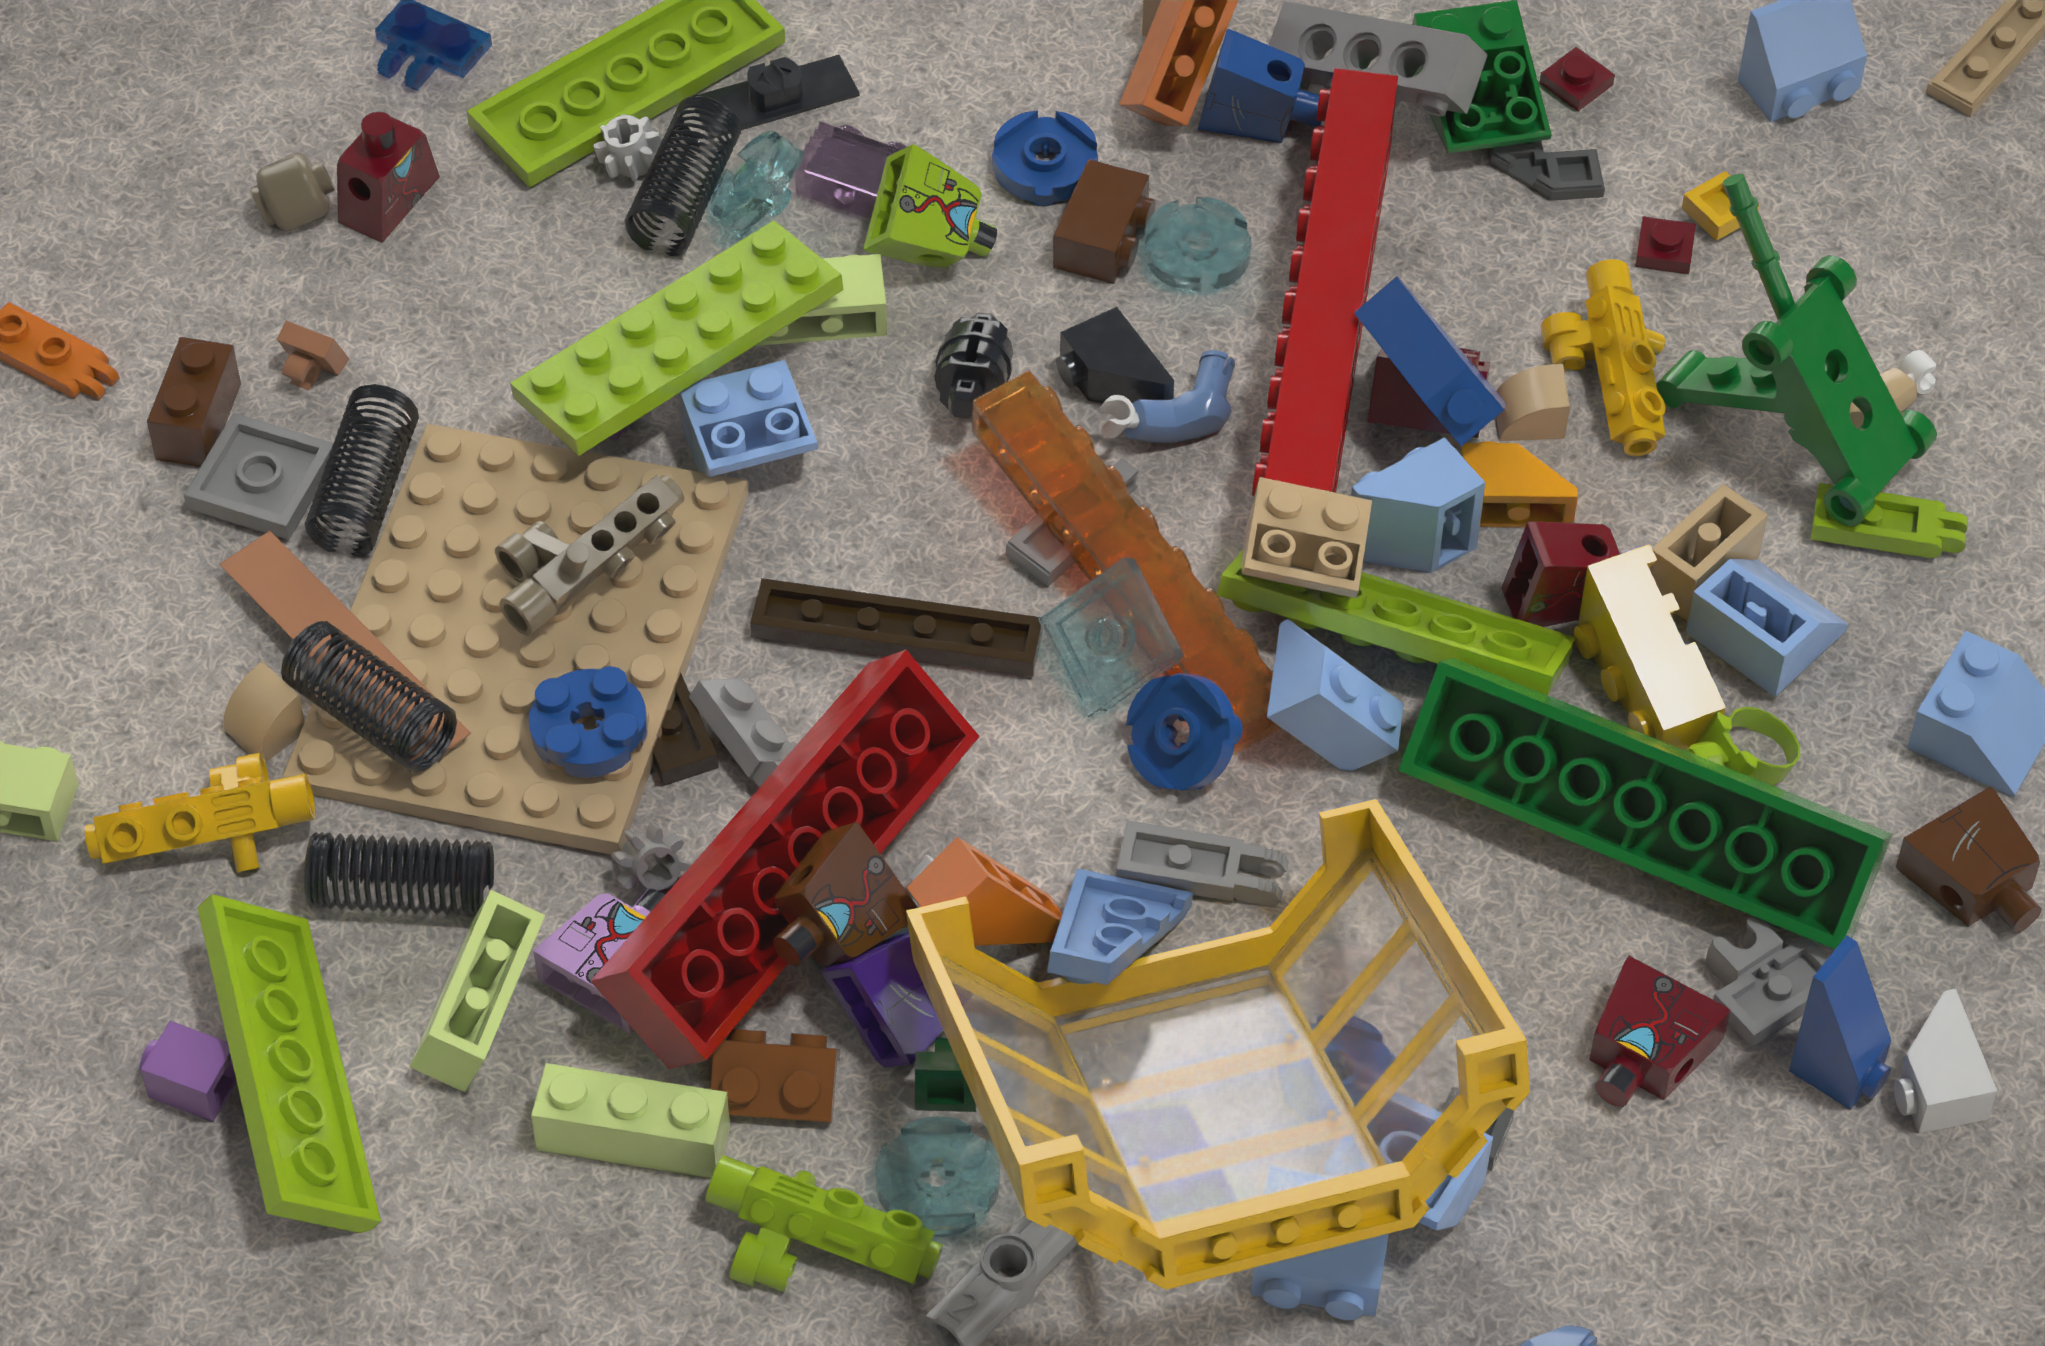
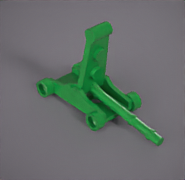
(1811, 371)

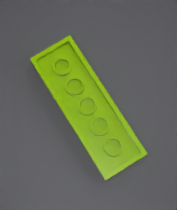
(627, 71)
(676, 337)
(1413, 624)
(288, 1066)

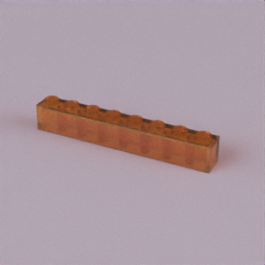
(1101, 524)

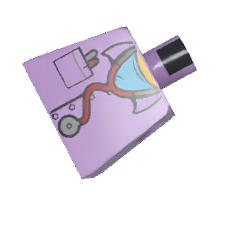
(584, 945)

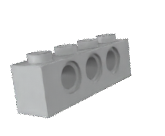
(1449, 58)

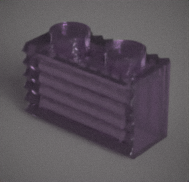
(843, 168)

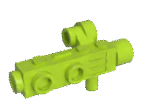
(825, 1219)

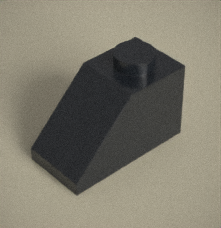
(1111, 359)

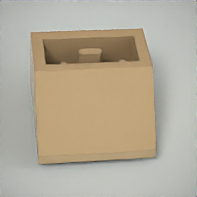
(1306, 537)

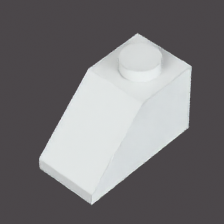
(1945, 1072)

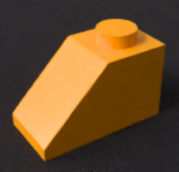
(1519, 486)

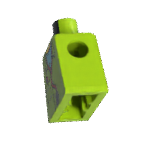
(926, 212)

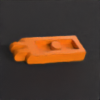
(53, 354)

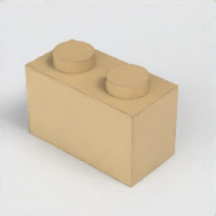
(1706, 539)

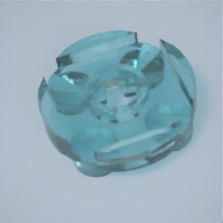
(758, 184)
(1197, 269)
(961, 1153)

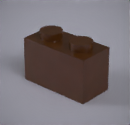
(1102, 222)
(193, 401)

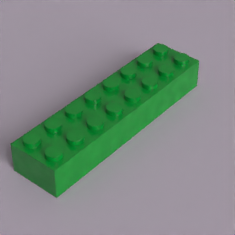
(1645, 803)

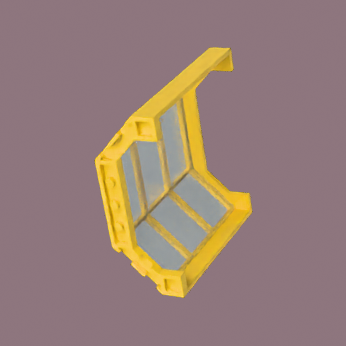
(1243, 1084)

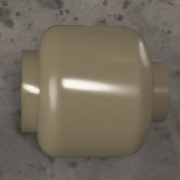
(292, 192)

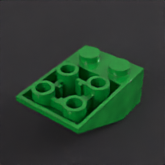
(1507, 98)

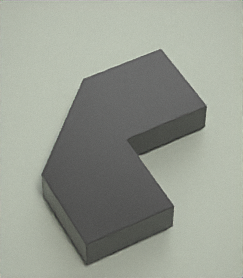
(1551, 174)

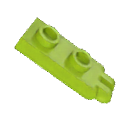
(1895, 526)

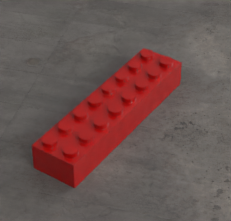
(710, 939)

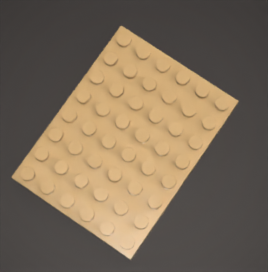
(438, 611)

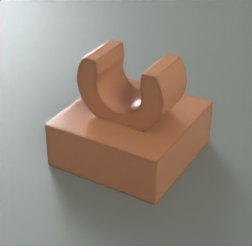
(309, 354)

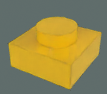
(1711, 207)

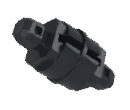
(972, 362)

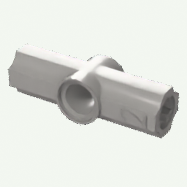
(985, 1298)

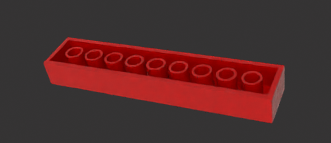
(1332, 282)

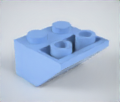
(745, 419)
(1422, 509)
(1761, 623)

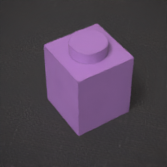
(188, 1071)

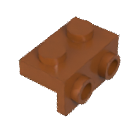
(776, 1078)

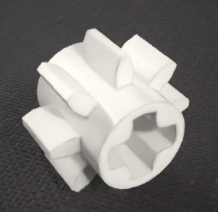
(627, 146)

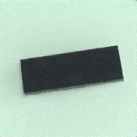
(783, 91)

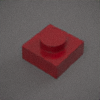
(1577, 78)
(1665, 245)

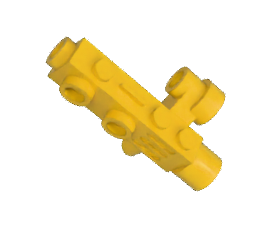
(1622, 351)
(232, 808)

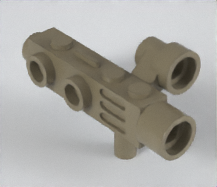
(564, 570)

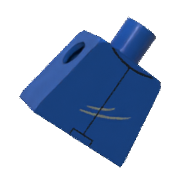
(1256, 91)

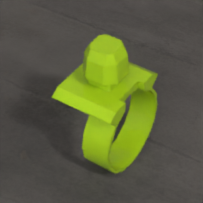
(1717, 745)

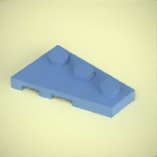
(1111, 925)

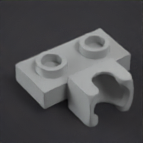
(1763, 981)

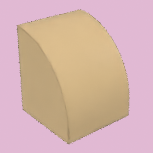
(1534, 404)
(263, 713)

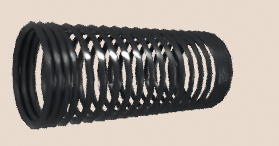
(664, 207)
(365, 426)
(420, 715)
(470, 867)

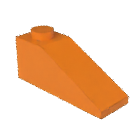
(1000, 901)

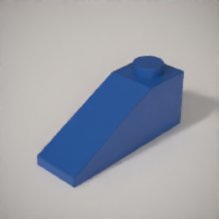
(1430, 361)
(1843, 1030)

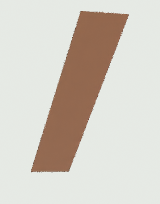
(299, 599)

